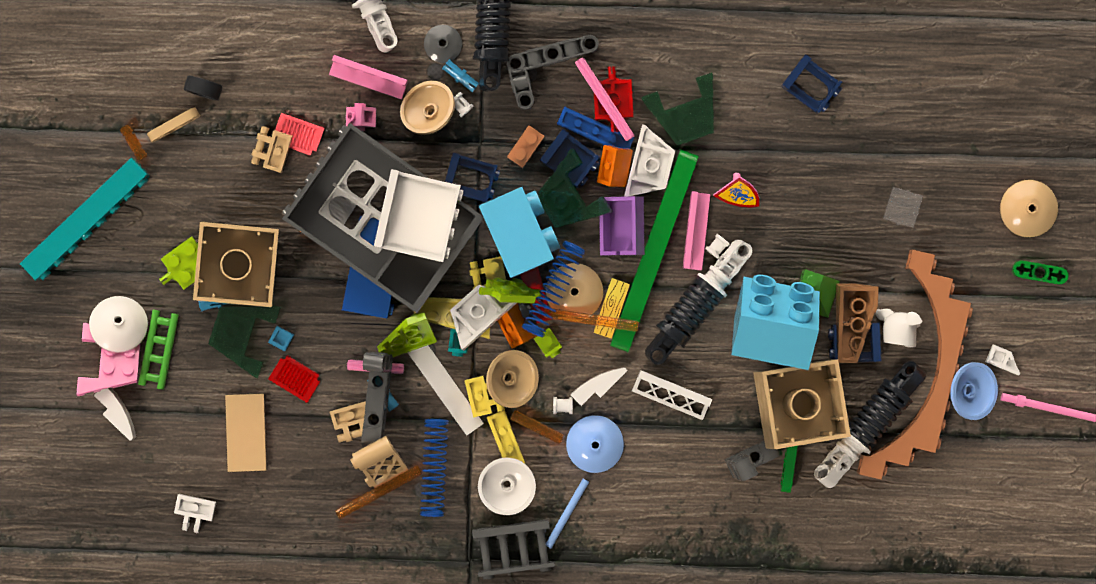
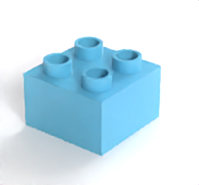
(517, 232)
(776, 322)

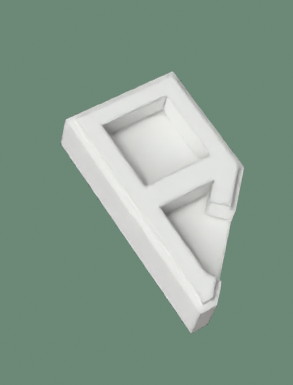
(1002, 359)

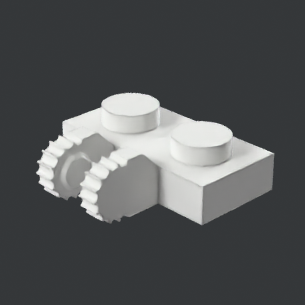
(195, 508)

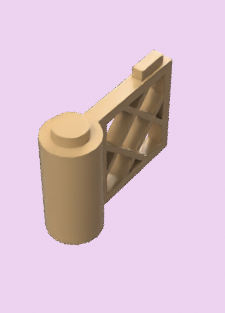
(375, 456)

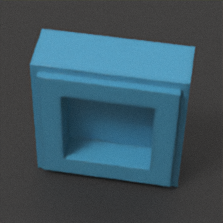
(281, 338)

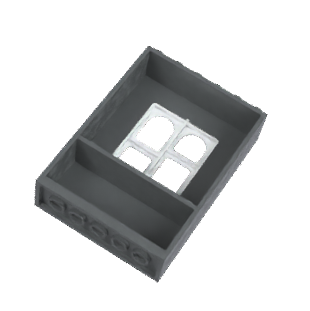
(399, 274)

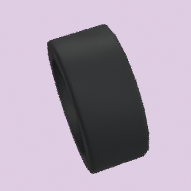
(203, 87)

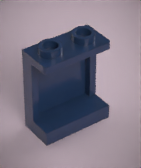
(558, 151)

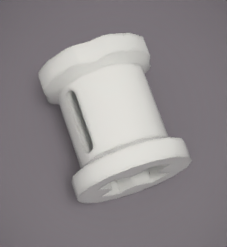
(462, 105)
(717, 246)
(563, 405)

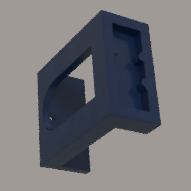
(832, 84)
(489, 169)
(875, 346)

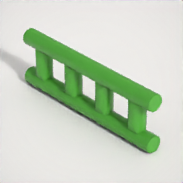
(149, 357)

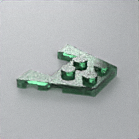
(689, 119)
(562, 199)
(233, 332)

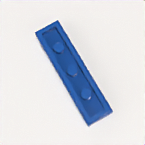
(592, 129)

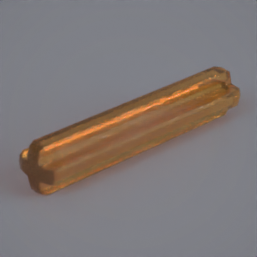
(537, 427)

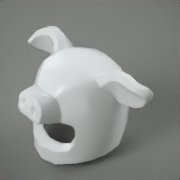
(899, 327)

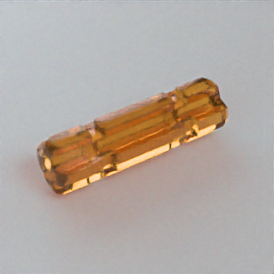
(133, 142)

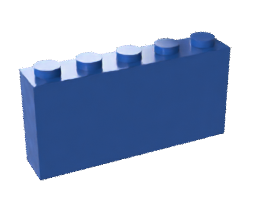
(362, 294)

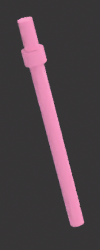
(1022, 401)

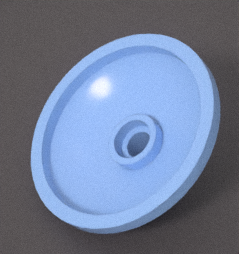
(974, 391)
(580, 442)

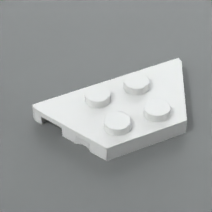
(650, 164)
(476, 314)

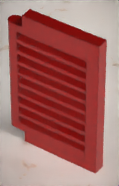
(295, 378)

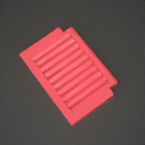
(305, 134)

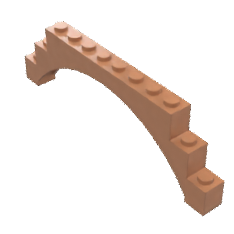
(951, 322)

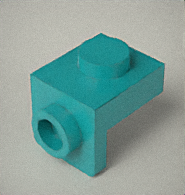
(454, 345)

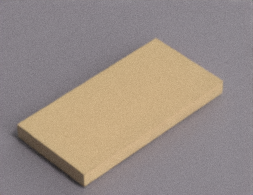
(246, 432)

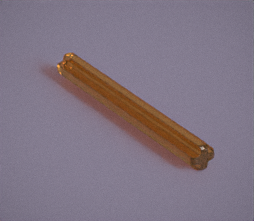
(593, 319)
(378, 492)

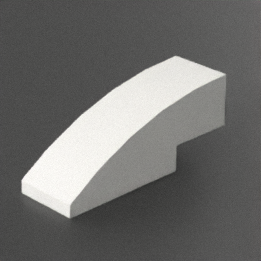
(599, 384)
(116, 412)

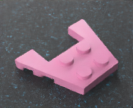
(114, 371)

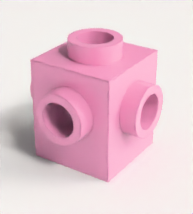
(361, 116)

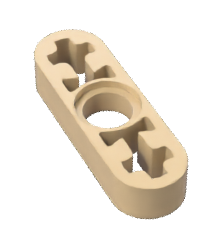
(173, 124)

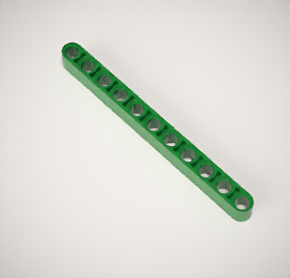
(655, 246)

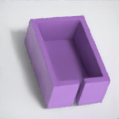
(623, 228)

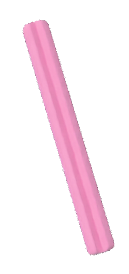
(604, 99)

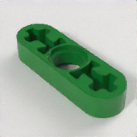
(1053, 280)
(788, 469)

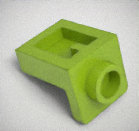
(549, 344)

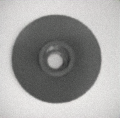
(450, 50)

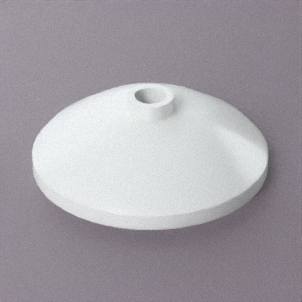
(122, 335)
(506, 499)

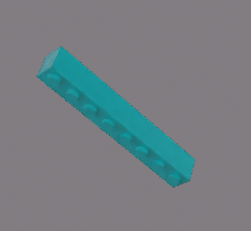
(85, 219)

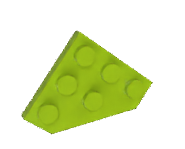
(408, 336)

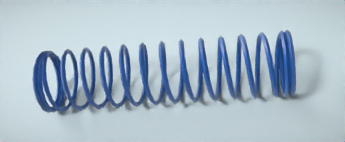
(534, 328)
(433, 423)

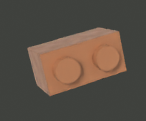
(525, 147)

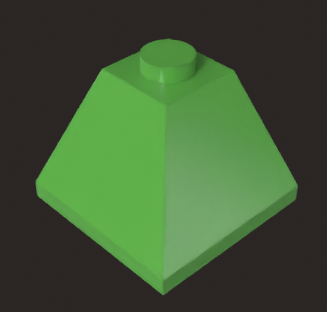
(825, 285)

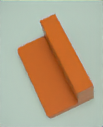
(614, 166)
(511, 325)

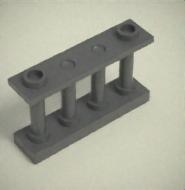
(502, 533)

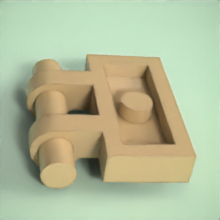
(277, 151)
(346, 417)

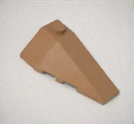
(853, 318)

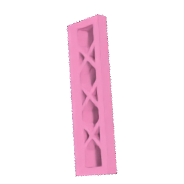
(368, 77)
(696, 231)

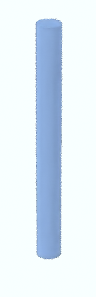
(567, 512)

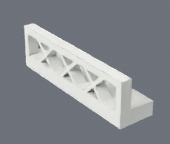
(674, 388)

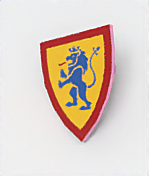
(739, 193)

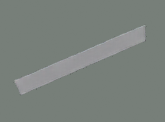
(445, 388)

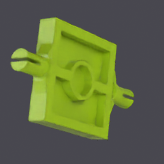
(181, 263)
(509, 291)

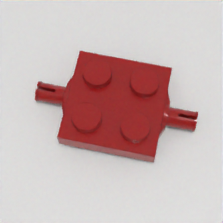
(621, 95)

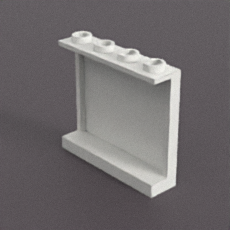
(418, 216)

